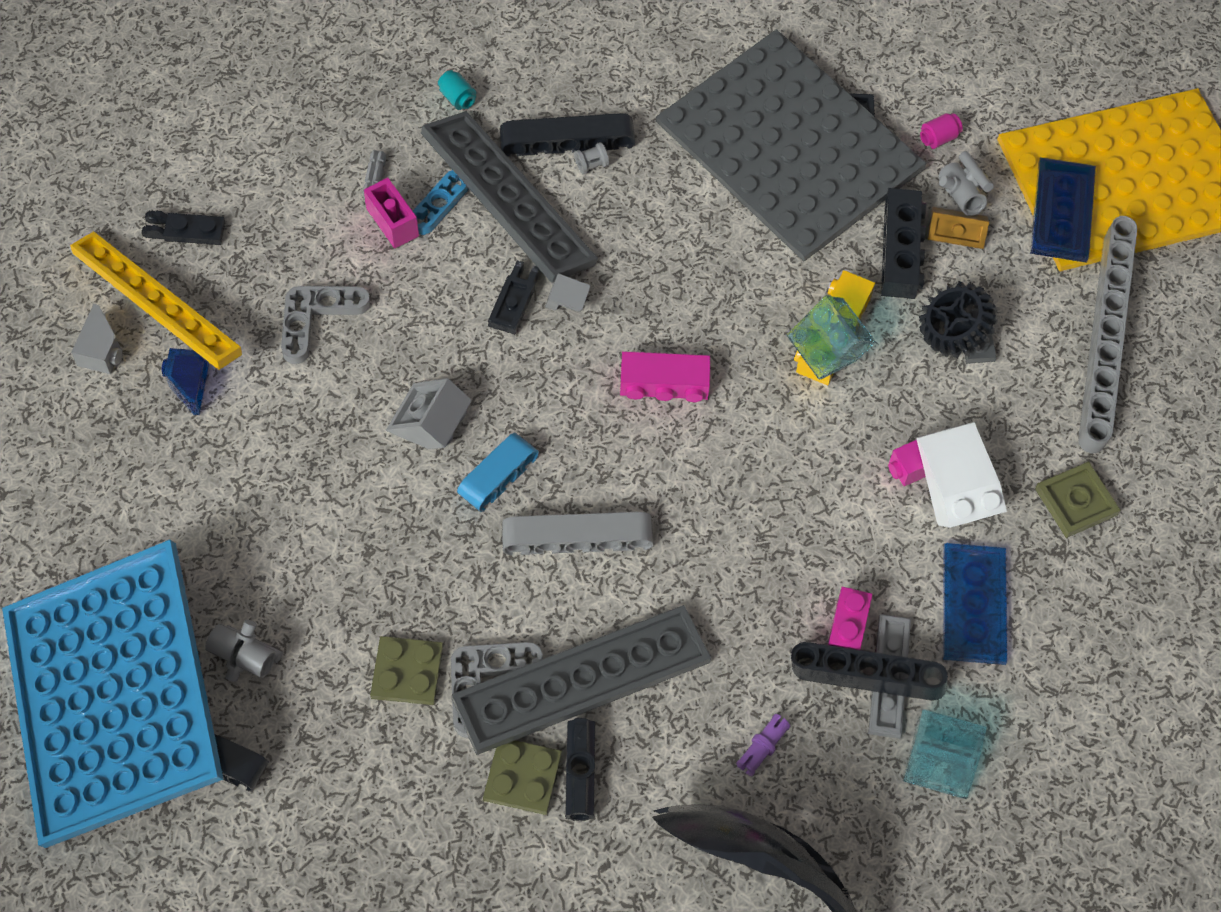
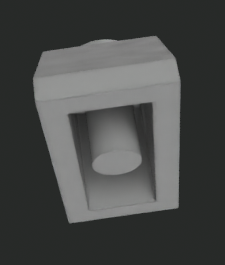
(97, 344)

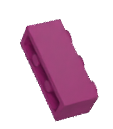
(665, 376)

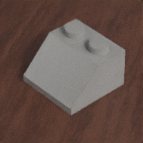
(430, 413)

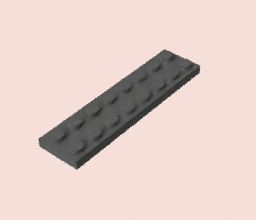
(509, 196)
(580, 679)

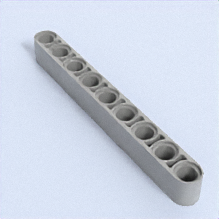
(1103, 343)

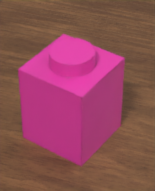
(907, 464)

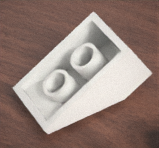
(960, 476)

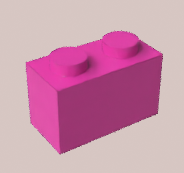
(391, 213)
(850, 618)

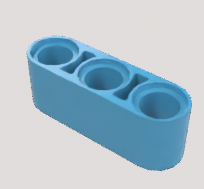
(499, 468)

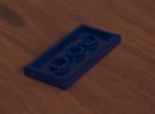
(1063, 210)
(974, 604)

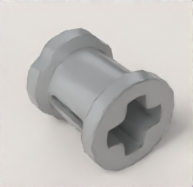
(591, 158)

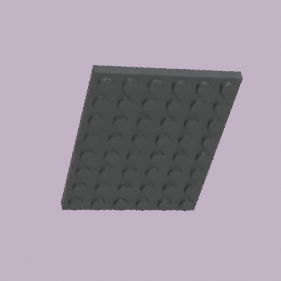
(790, 144)

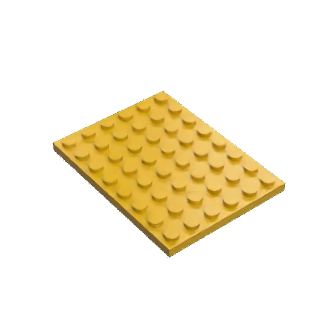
(1151, 164)

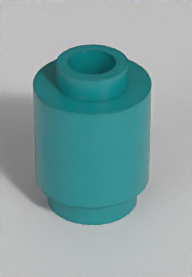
(457, 90)

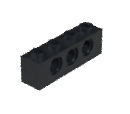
(901, 206)

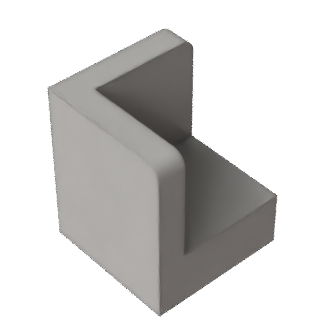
(567, 293)

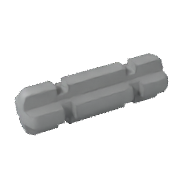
(374, 169)

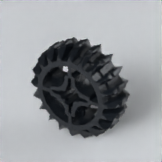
(961, 328)

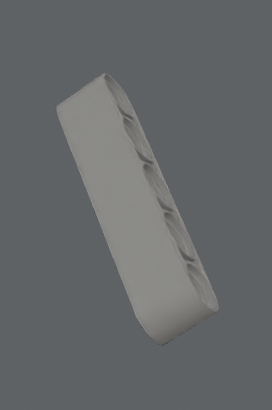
(577, 532)

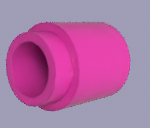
(941, 130)

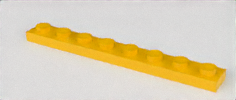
(157, 300)

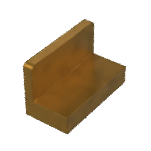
(958, 228)

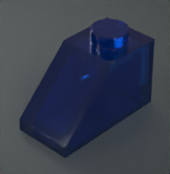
(186, 376)

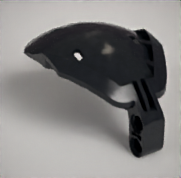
(757, 845)

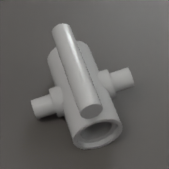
(964, 183)
(242, 650)

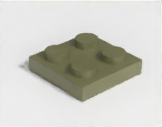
(1077, 499)
(406, 670)
(522, 776)

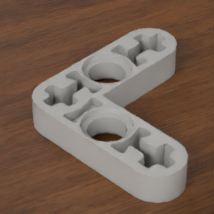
(311, 306)
(481, 667)

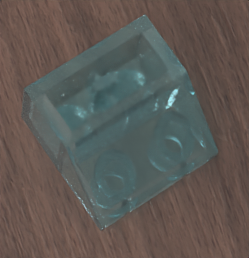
(830, 337)
(944, 753)

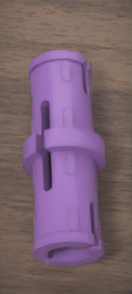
(763, 744)

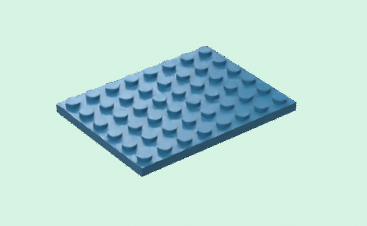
(110, 695)

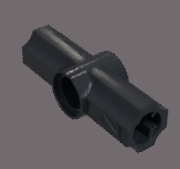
(580, 788)

